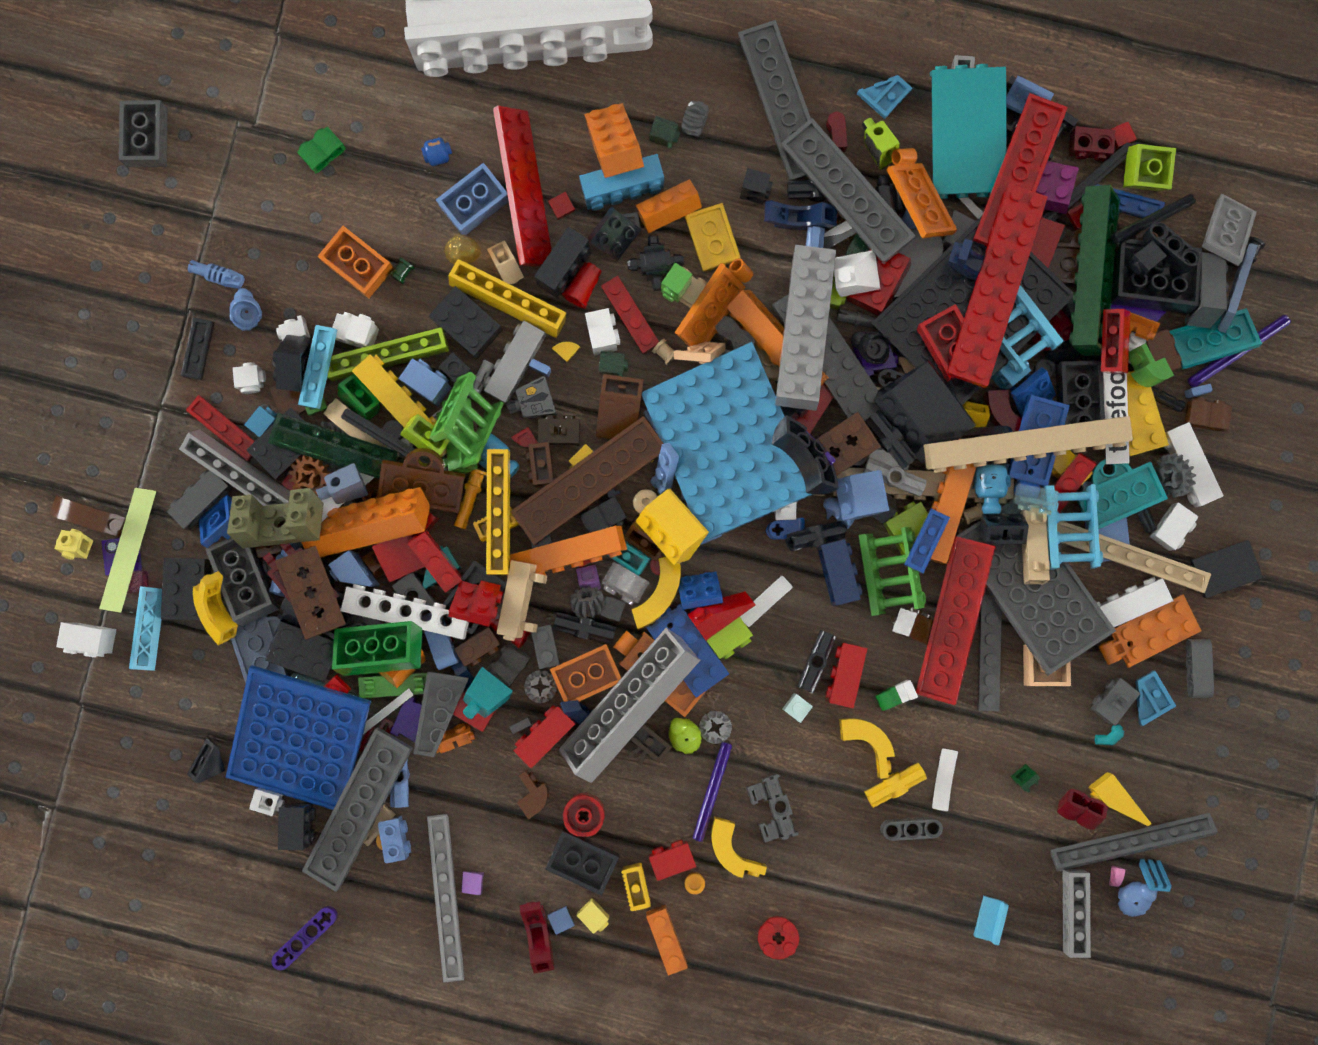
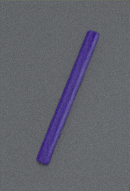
(1221, 363)

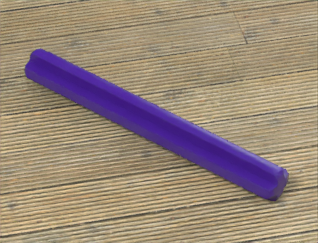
(712, 791)

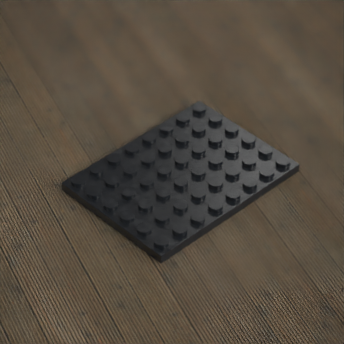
(944, 287)

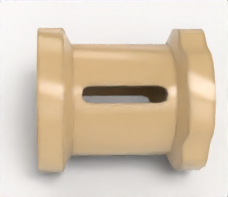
(664, 351)
(972, 514)

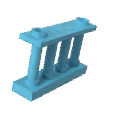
(1037, 322)
(1095, 556)

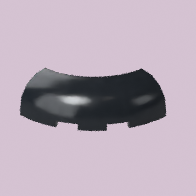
(808, 456)

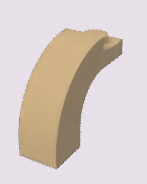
(334, 413)

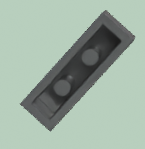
(198, 499)

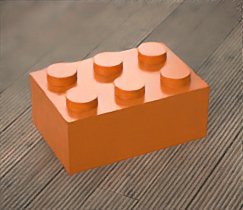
(355, 262)
(586, 674)

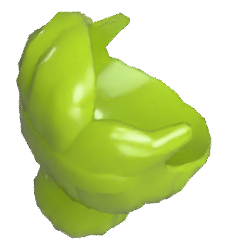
(682, 729)

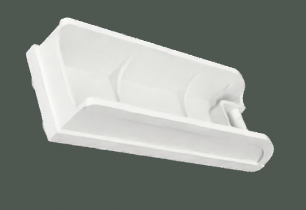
(519, 31)

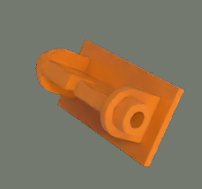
(1143, 327)
(460, 733)

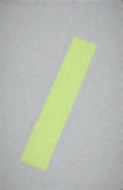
(127, 550)

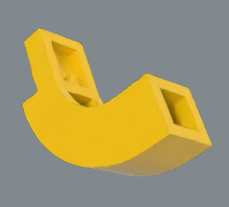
(211, 609)
(863, 730)
(721, 841)

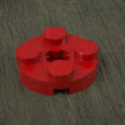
(771, 947)

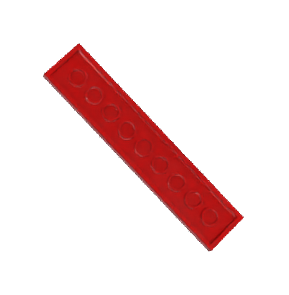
(997, 285)

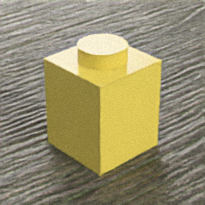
(593, 916)

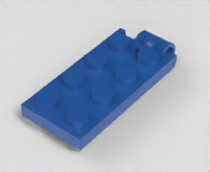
(1038, 414)
(709, 669)

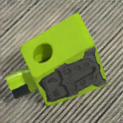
(879, 142)

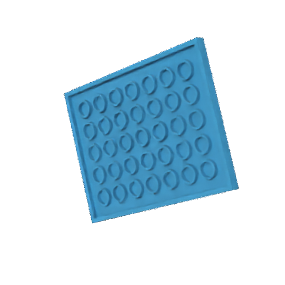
(723, 431)

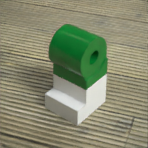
(896, 695)

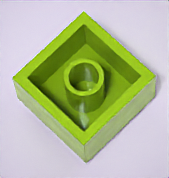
(1149, 167)

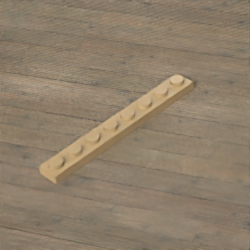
(1141, 560)

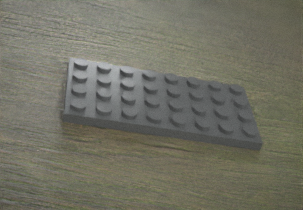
(1051, 618)

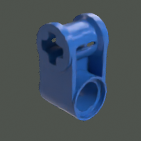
(786, 527)

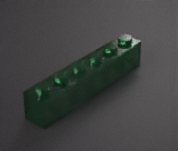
(329, 445)

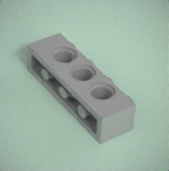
(1076, 913)

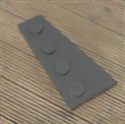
(437, 708)

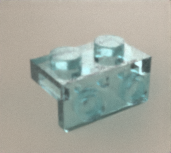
(1036, 497)

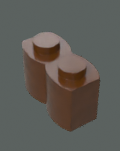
(1208, 415)

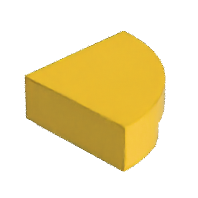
(566, 350)

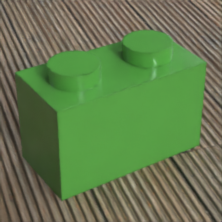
(676, 283)

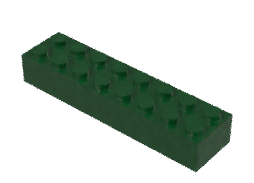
(1095, 268)

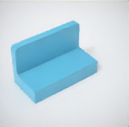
(991, 919)

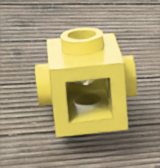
(73, 544)

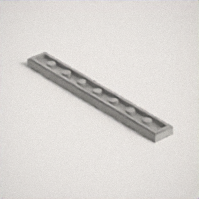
(445, 898)

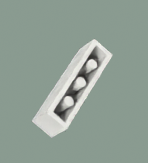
(1184, 442)
(1136, 601)

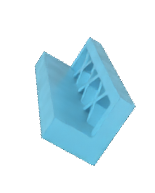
(317, 367)
(150, 629)

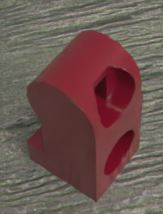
(837, 127)

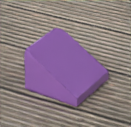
(588, 577)
(472, 882)

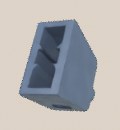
(343, 485)

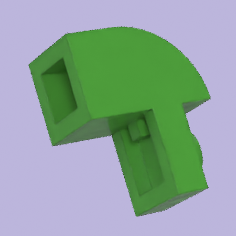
(1147, 370)

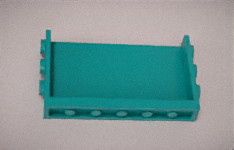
(968, 129)

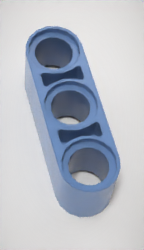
(441, 646)

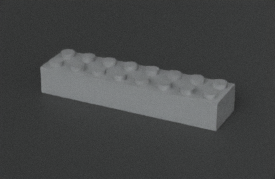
(805, 328)
(628, 705)

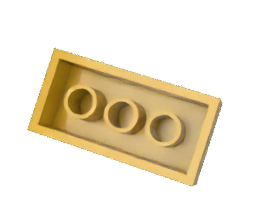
(1145, 419)

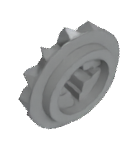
(534, 694)
(717, 717)

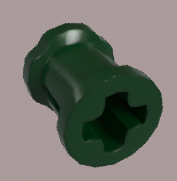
(401, 270)

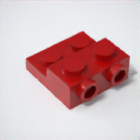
(476, 602)

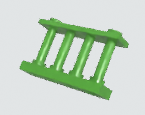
(450, 416)
(875, 583)

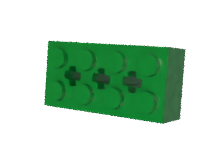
(377, 648)

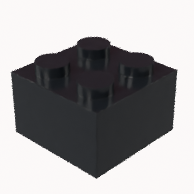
(291, 362)
(296, 826)

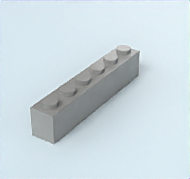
(233, 469)

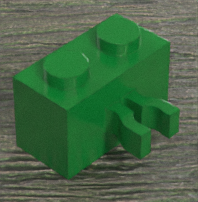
(358, 397)

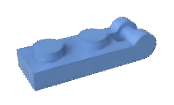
(665, 468)

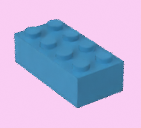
(631, 184)

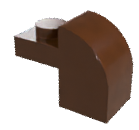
(537, 796)

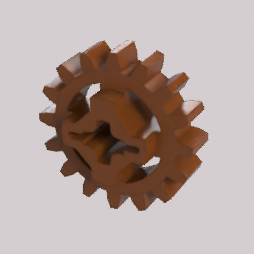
(304, 468)

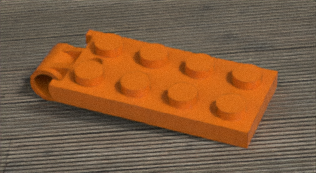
(919, 195)
(713, 301)
(1151, 633)
(681, 698)

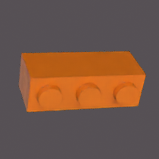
(669, 206)
(666, 940)

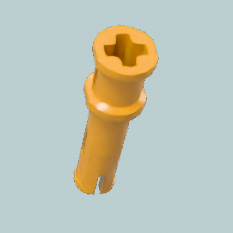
(472, 487)

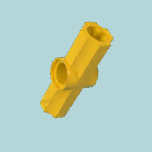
(895, 785)

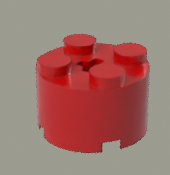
(584, 827)

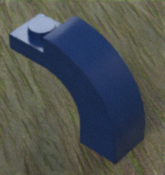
(800, 217)
(965, 260)

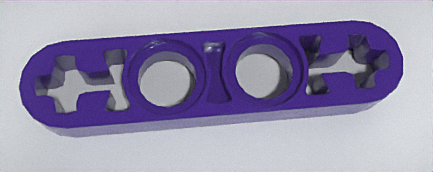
(305, 939)

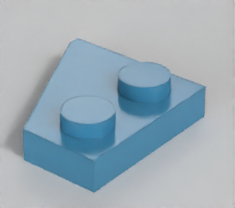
(885, 95)
(1153, 698)

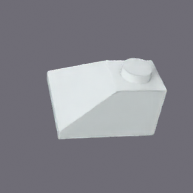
(856, 273)

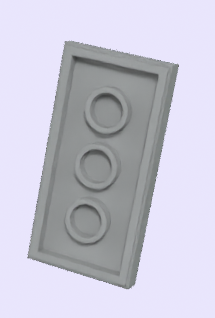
(1229, 229)

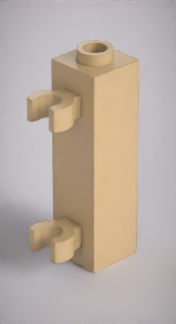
(1035, 551)
(517, 600)

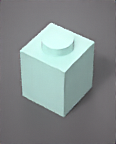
(797, 707)

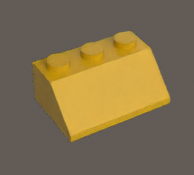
(672, 527)

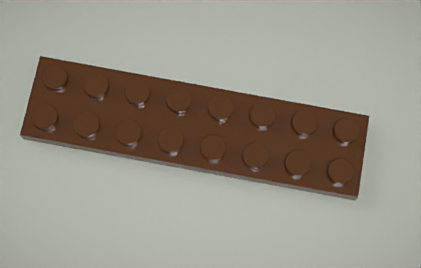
(588, 480)

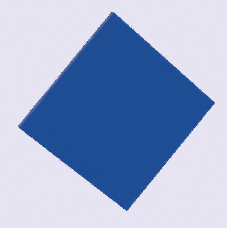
(296, 737)

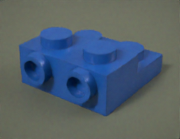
(215, 522)

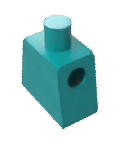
(485, 695)

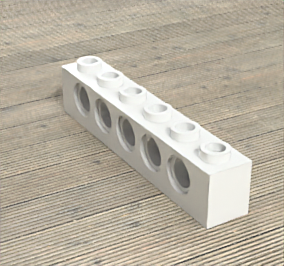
(353, 604)

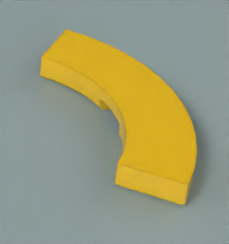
(662, 596)

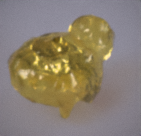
(462, 248)

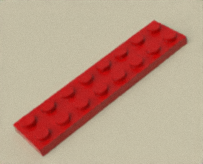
(1024, 157)
(523, 185)
(955, 620)

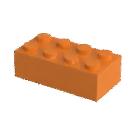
(614, 140)

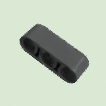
(1199, 668)
(921, 828)

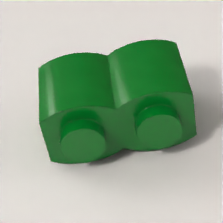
(321, 149)

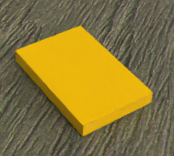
(712, 237)

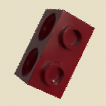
(1091, 138)

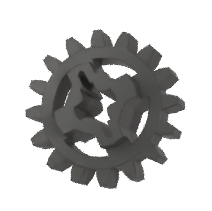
(1175, 475)

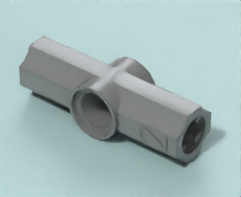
(907, 481)

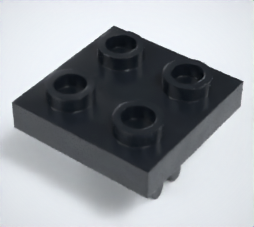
(614, 234)

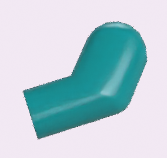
(1112, 738)

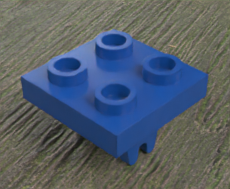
(1037, 385)
(700, 590)

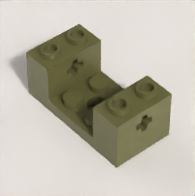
(257, 524)

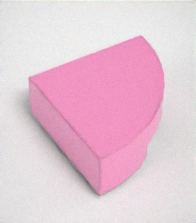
(1116, 876)

